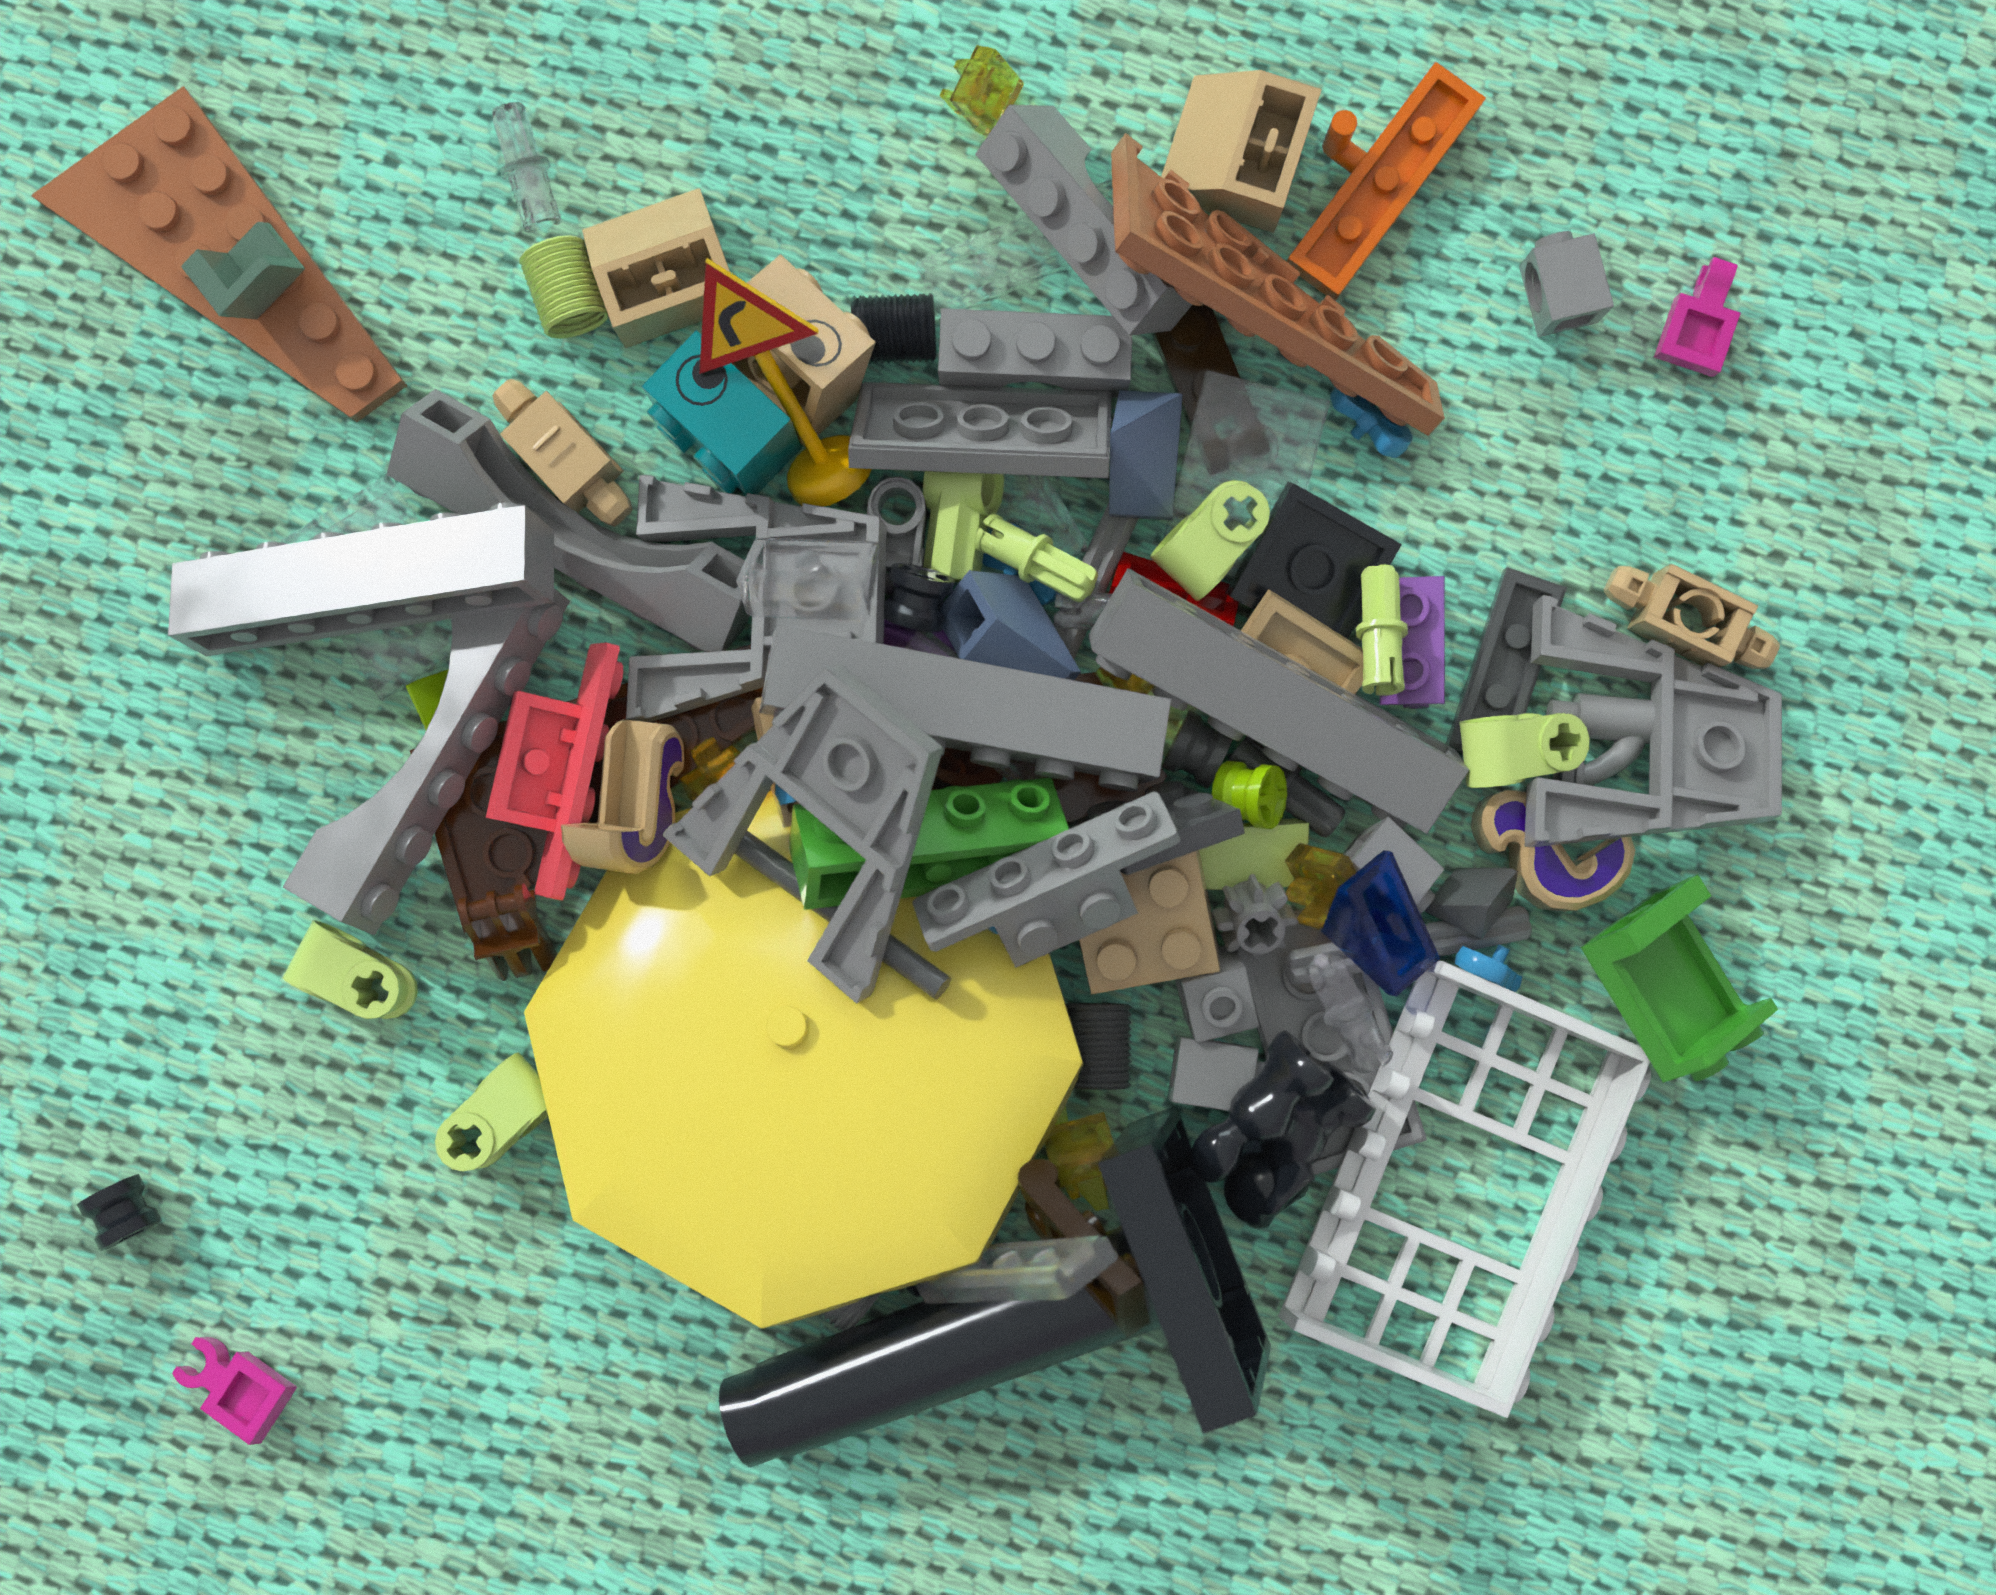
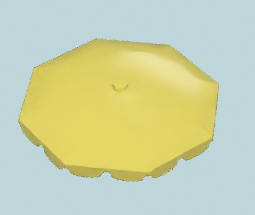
(764, 1123)

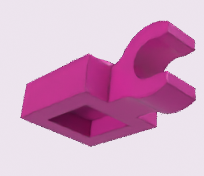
(1699, 325)

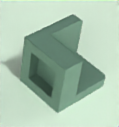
(247, 276)

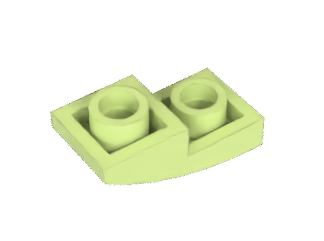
(1256, 853)

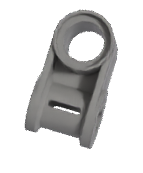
(903, 541)

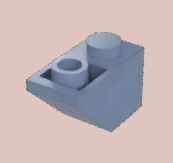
(1004, 625)

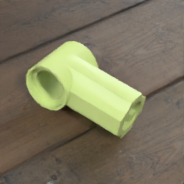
(958, 509)

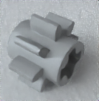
(1254, 917)

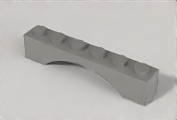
(466, 467)
(366, 857)

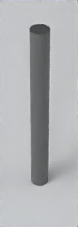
(896, 954)

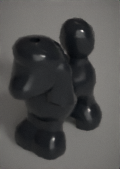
(1277, 1131)

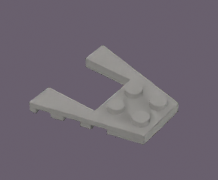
(677, 512)
(1709, 745)
(860, 775)

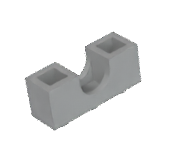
(1048, 348)

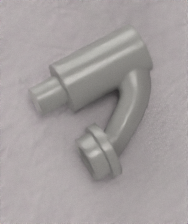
(1608, 718)

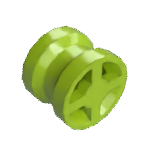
(1257, 792)

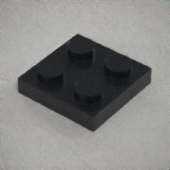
(1312, 559)

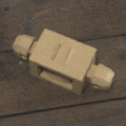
(562, 452)
(1717, 606)

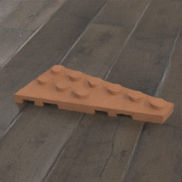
(181, 188)
(1237, 275)

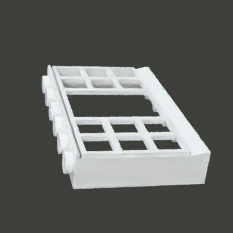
(1553, 1247)

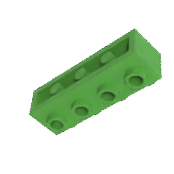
(957, 836)

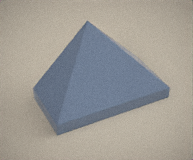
(1144, 455)

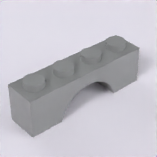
(1045, 173)

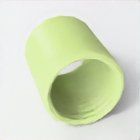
(563, 286)

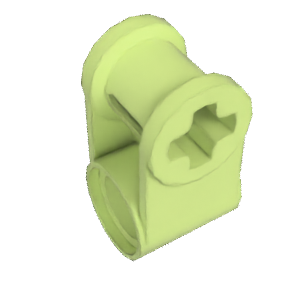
(1203, 547)
(1521, 747)
(342, 972)
(502, 1107)

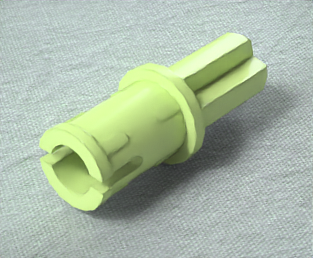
(1036, 558)
(1381, 631)

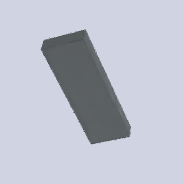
(1502, 669)

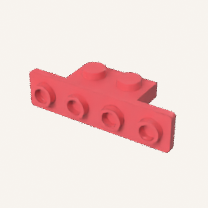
(550, 764)

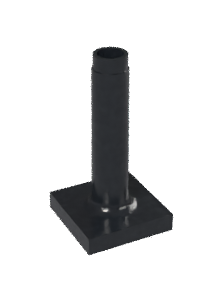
(956, 1349)

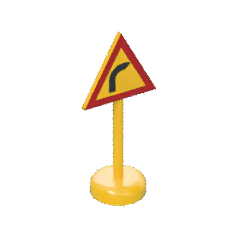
(747, 323)

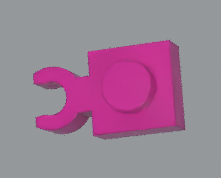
(243, 1392)

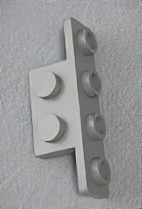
(1052, 888)

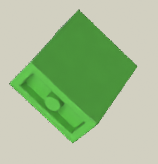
(1674, 986)

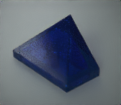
(1381, 926)

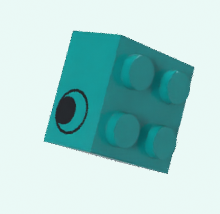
(724, 417)

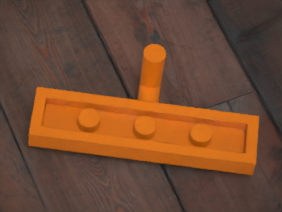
(1382, 178)

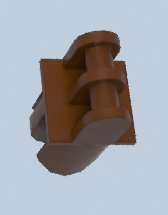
(506, 930)

